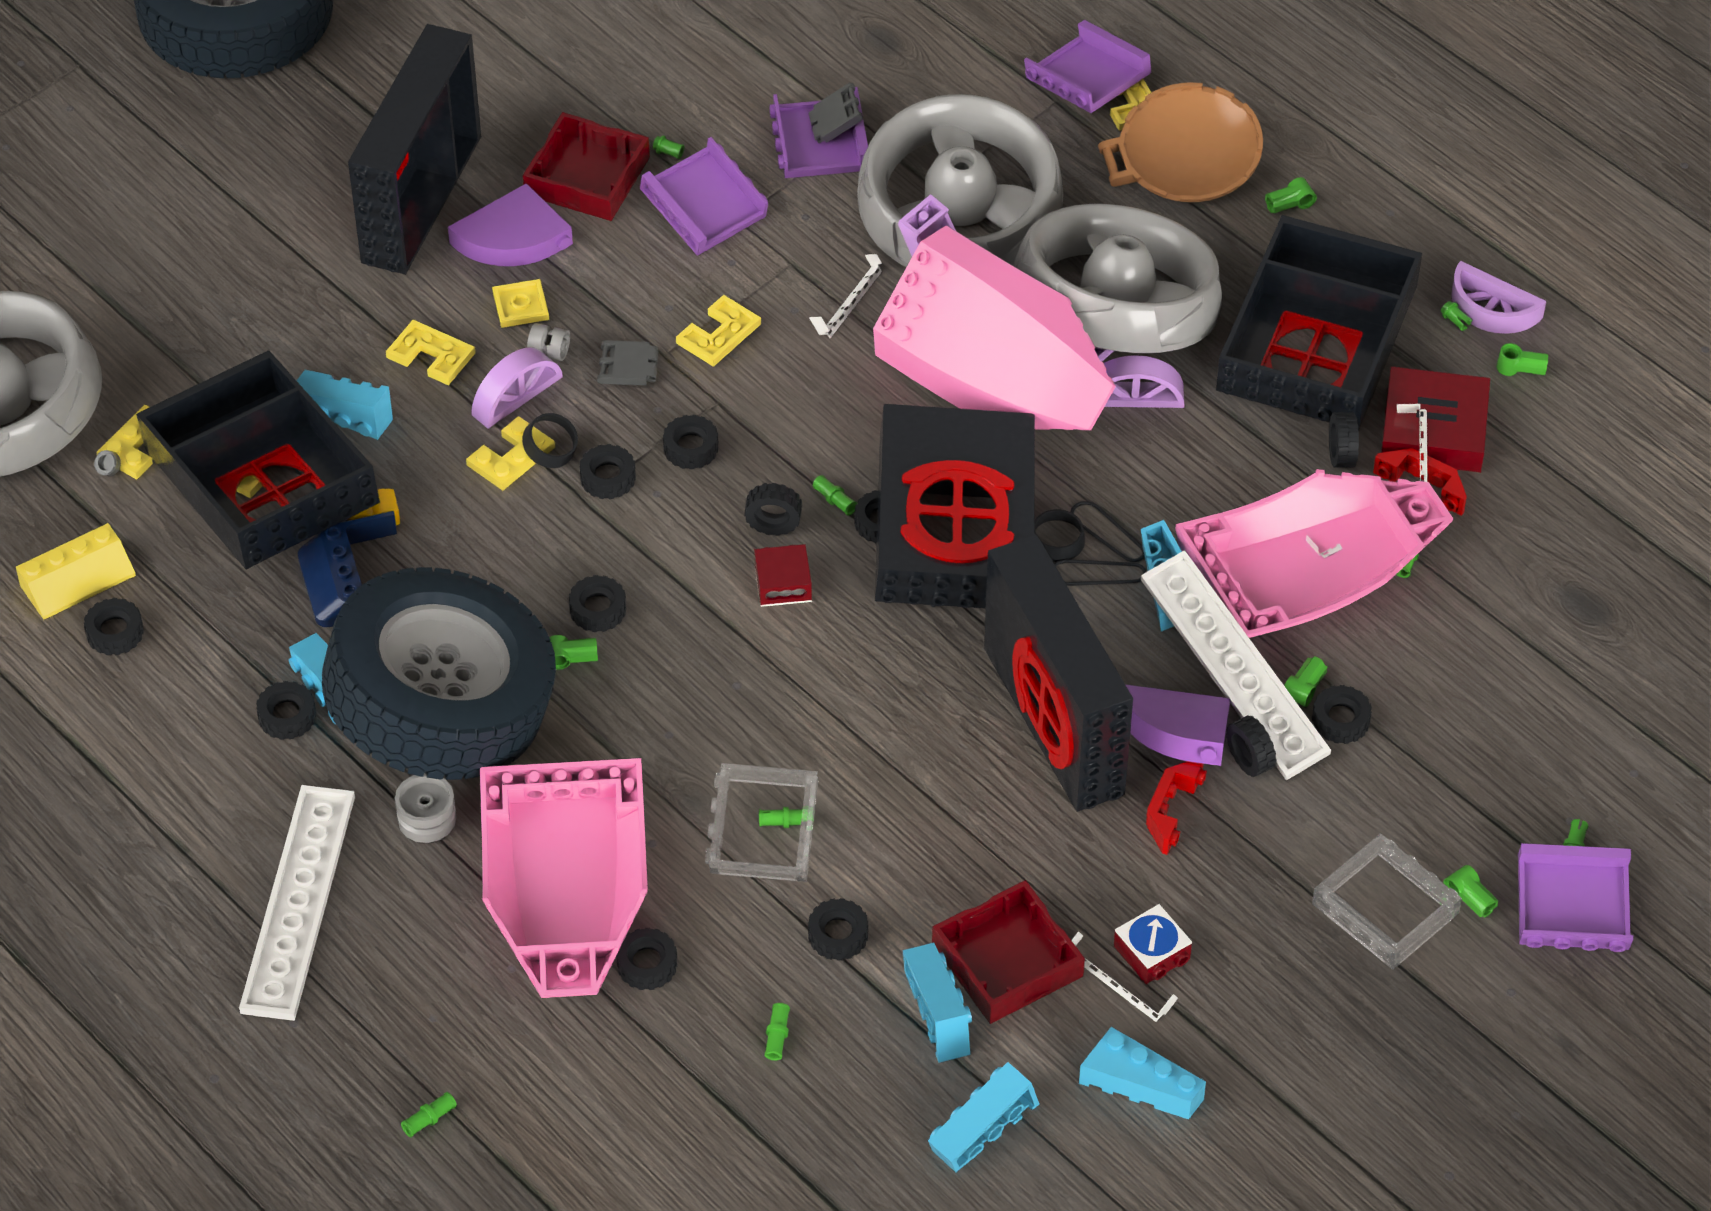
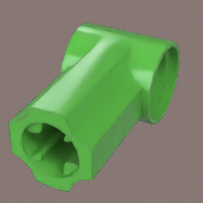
(1296, 194)
(1514, 359)
(573, 651)
(1304, 683)
(1473, 893)

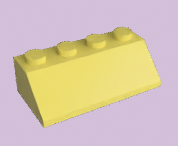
(75, 571)

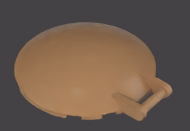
(1187, 143)

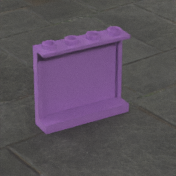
(1090, 68)
(802, 154)
(705, 197)
(1574, 897)

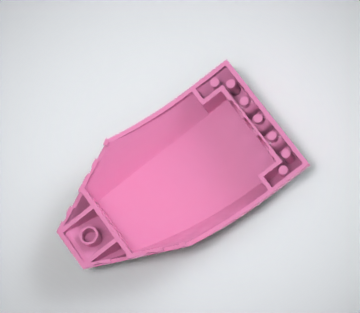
(991, 337)
(1272, 575)
(564, 866)

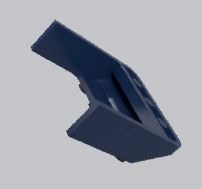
(330, 565)

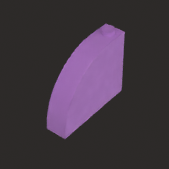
(511, 231)
(1180, 723)

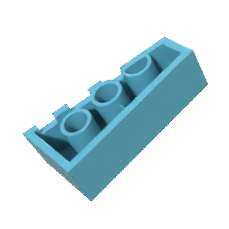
(350, 404)
(1159, 547)
(308, 659)
(938, 1001)
(1142, 1075)
(983, 1116)

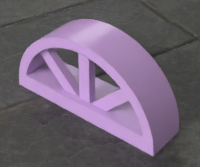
(1519, 307)
(512, 384)
(1163, 393)

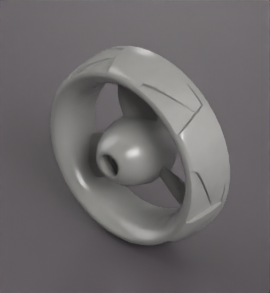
(960, 173)
(1118, 287)
(65, 380)

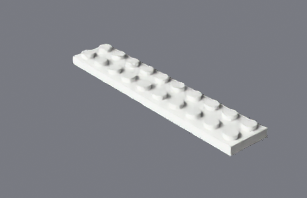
(1234, 662)
(297, 903)

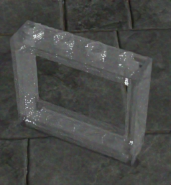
(762, 775)
(1366, 932)

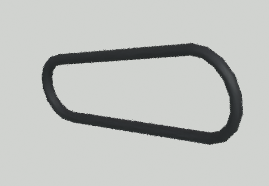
(1117, 525)
(1102, 563)

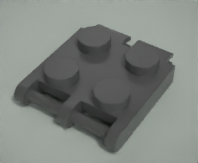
(835, 114)
(628, 363)

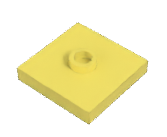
(520, 303)

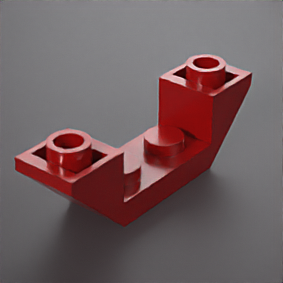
(1393, 464)
(1182, 777)

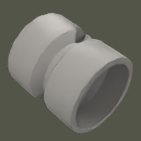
(550, 342)

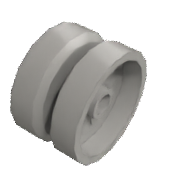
(425, 808)

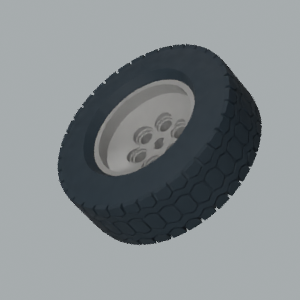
(232, 34)
(438, 673)

